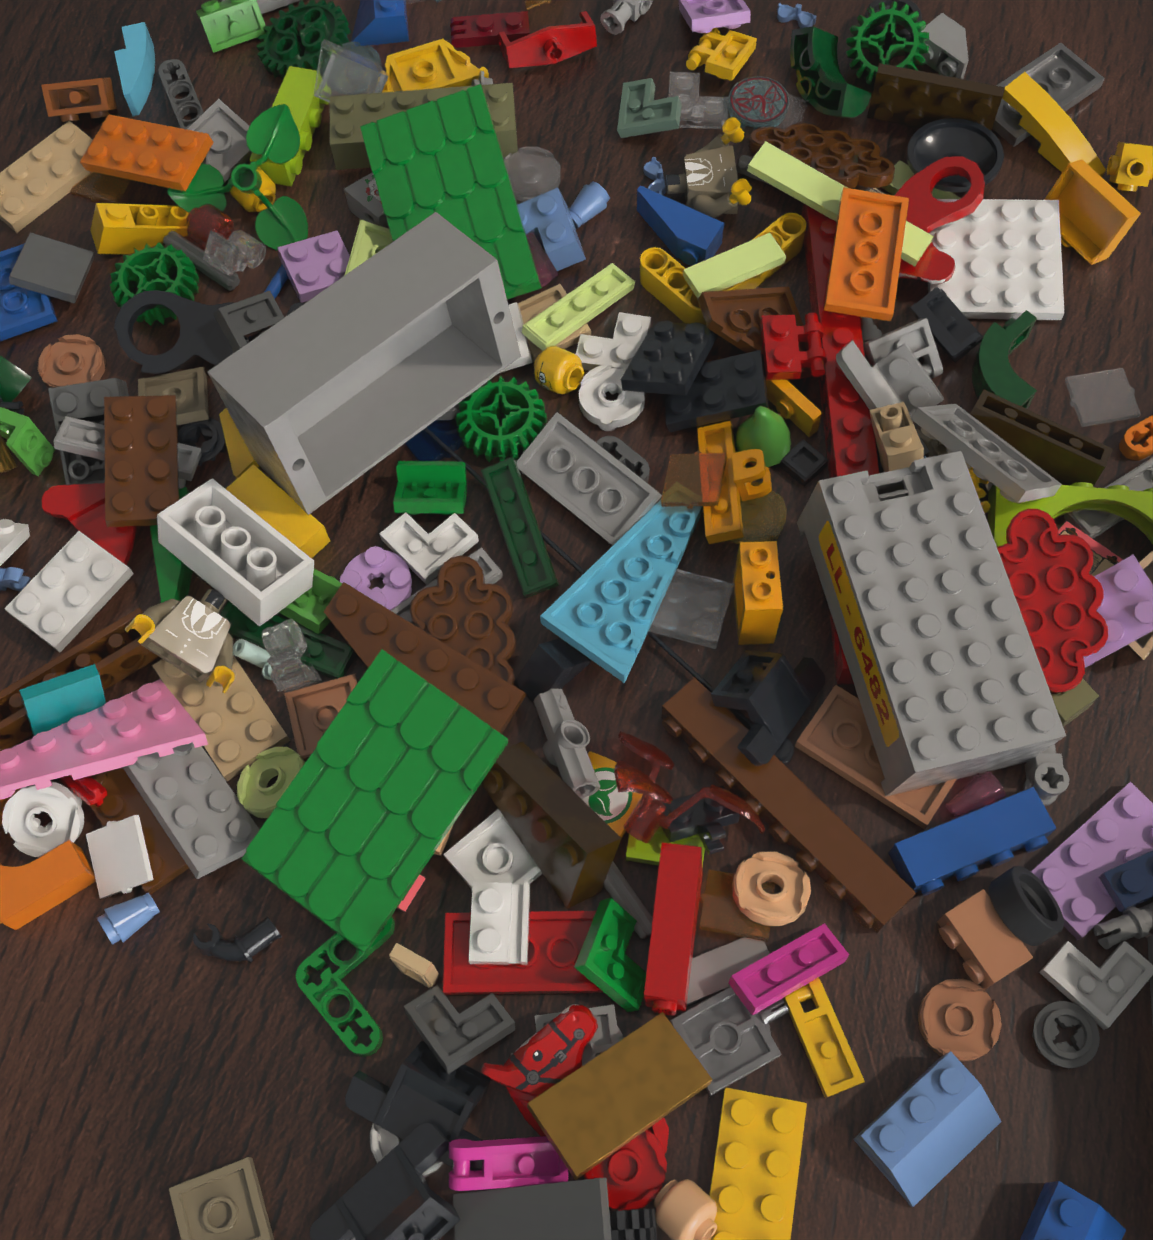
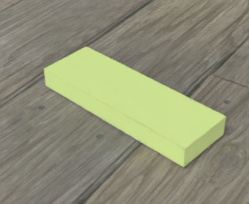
(735, 265)

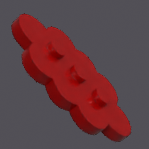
(1055, 595)

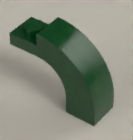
(992, 367)

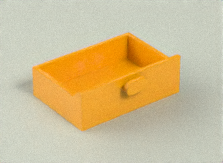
(1091, 212)

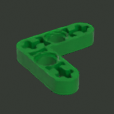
(334, 986)

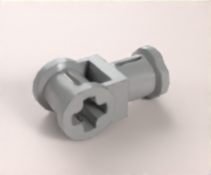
(623, 11)
(1045, 774)

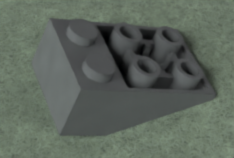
(86, 403)

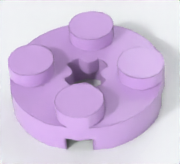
(383, 564)

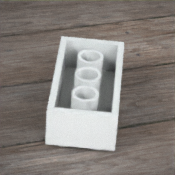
(235, 551)

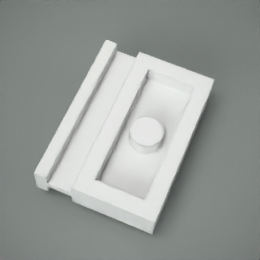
(499, 923)

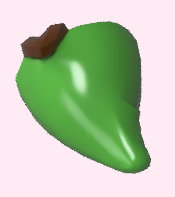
(765, 432)

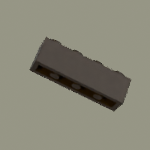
(1052, 447)

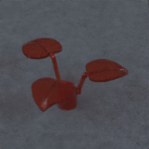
(649, 812)

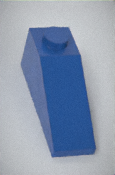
(682, 229)

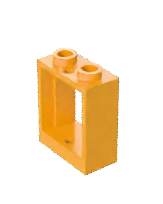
(756, 595)

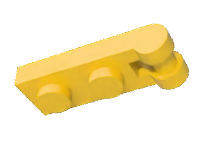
(823, 1040)

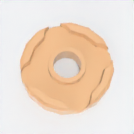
(765, 907)

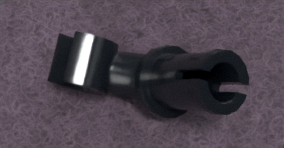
(241, 948)

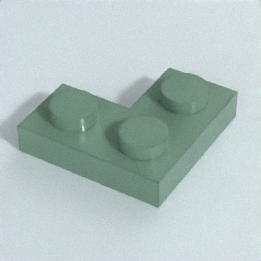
(644, 115)

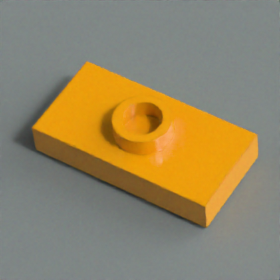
(794, 405)

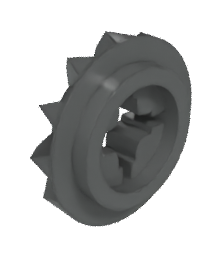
(1084, 1040)

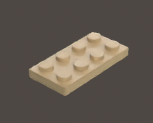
(42, 176)
(234, 722)

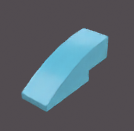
(136, 66)

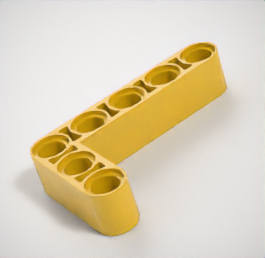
(664, 275)

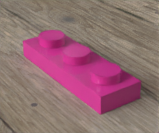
(788, 969)

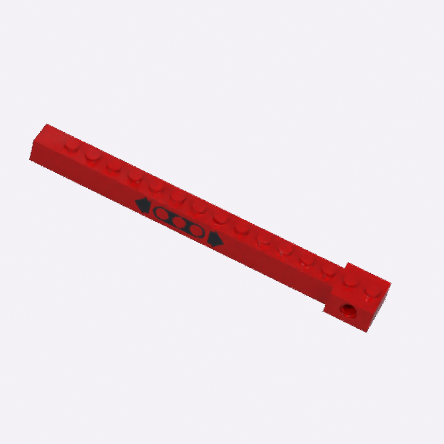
(845, 414)

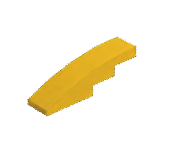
(1050, 125)

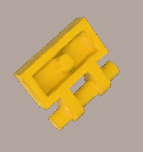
(729, 53)

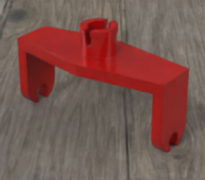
(549, 44)

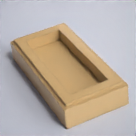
(414, 966)

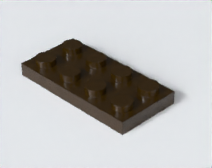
(923, 97)

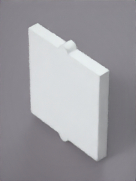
(119, 856)

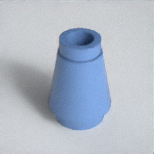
(588, 203)
(127, 917)

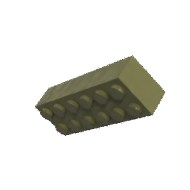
(353, 111)

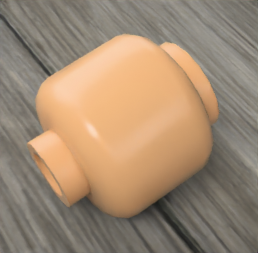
(685, 1211)

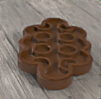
(829, 152)
(468, 615)

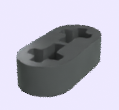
(626, 455)

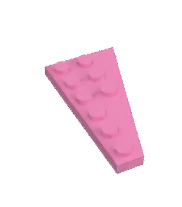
(101, 740)

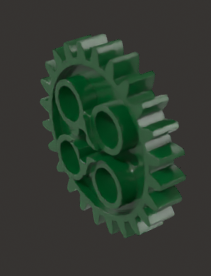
(286, 40)

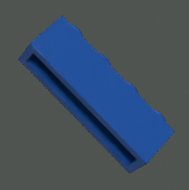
(972, 841)

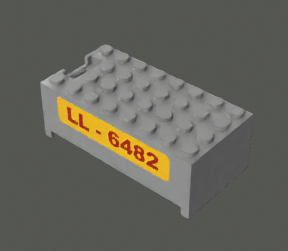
(928, 623)

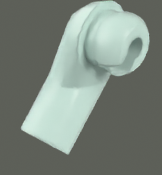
(254, 655)

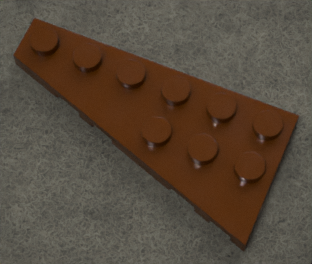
(374, 627)

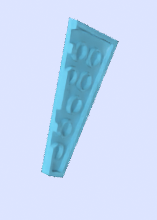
(620, 594)

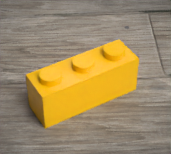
(279, 510)

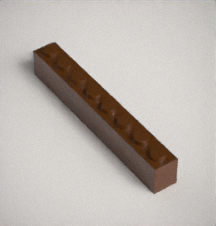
(789, 808)

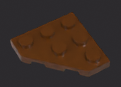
(738, 315)

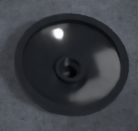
(955, 138)

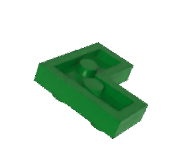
(604, 956)

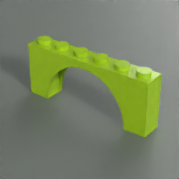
(1115, 499)

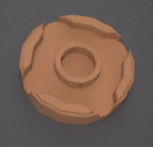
(71, 361)
(959, 1019)

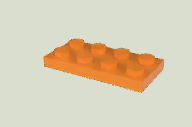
(147, 152)
(866, 254)

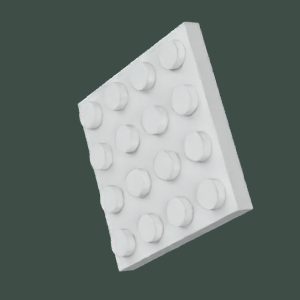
(1005, 260)

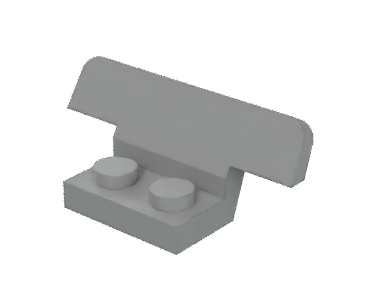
(890, 380)

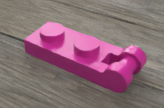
(505, 1163)

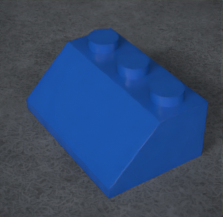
(1069, 1215)

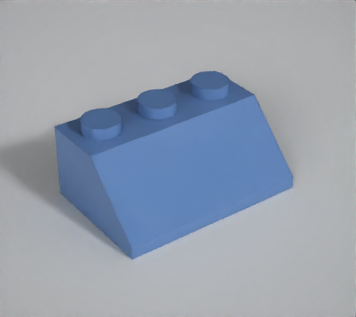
(929, 1128)

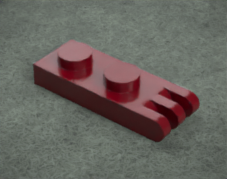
(484, 28)

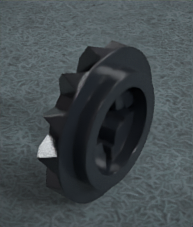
(211, 431)

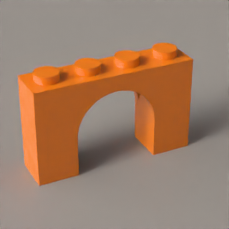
(43, 883)

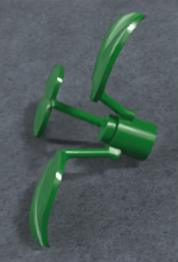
(273, 137)

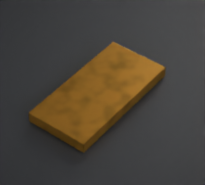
(618, 1095)

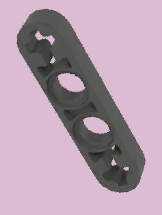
(185, 105)

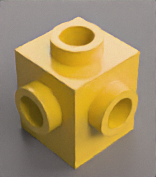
(1124, 158)

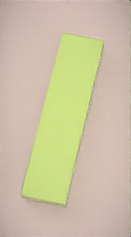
(578, 307)

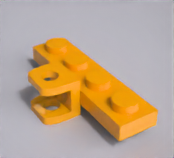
(725, 520)

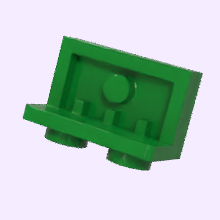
(430, 487)

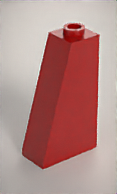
(673, 928)

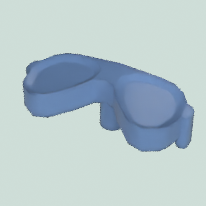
(787, 13)
(654, 171)

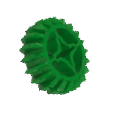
(876, 42)
(153, 270)
(482, 411)

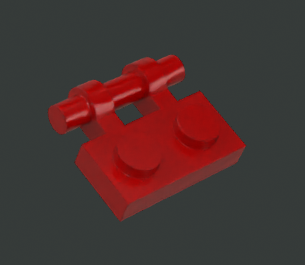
(781, 346)

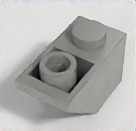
(946, 47)

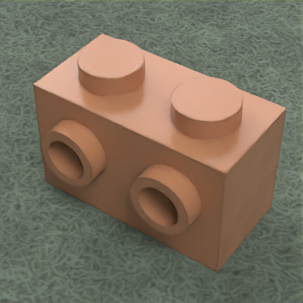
(982, 940)

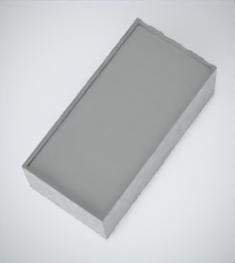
(370, 361)

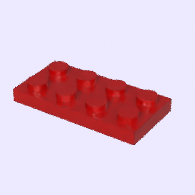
(552, 953)

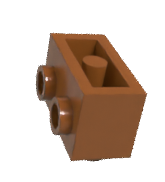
(80, 96)

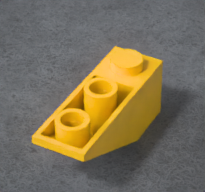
(131, 226)

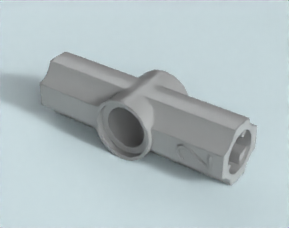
(566, 743)

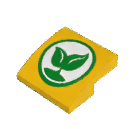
(607, 802)

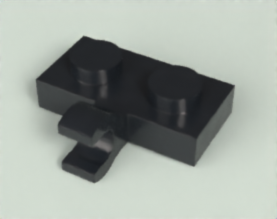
(702, 818)

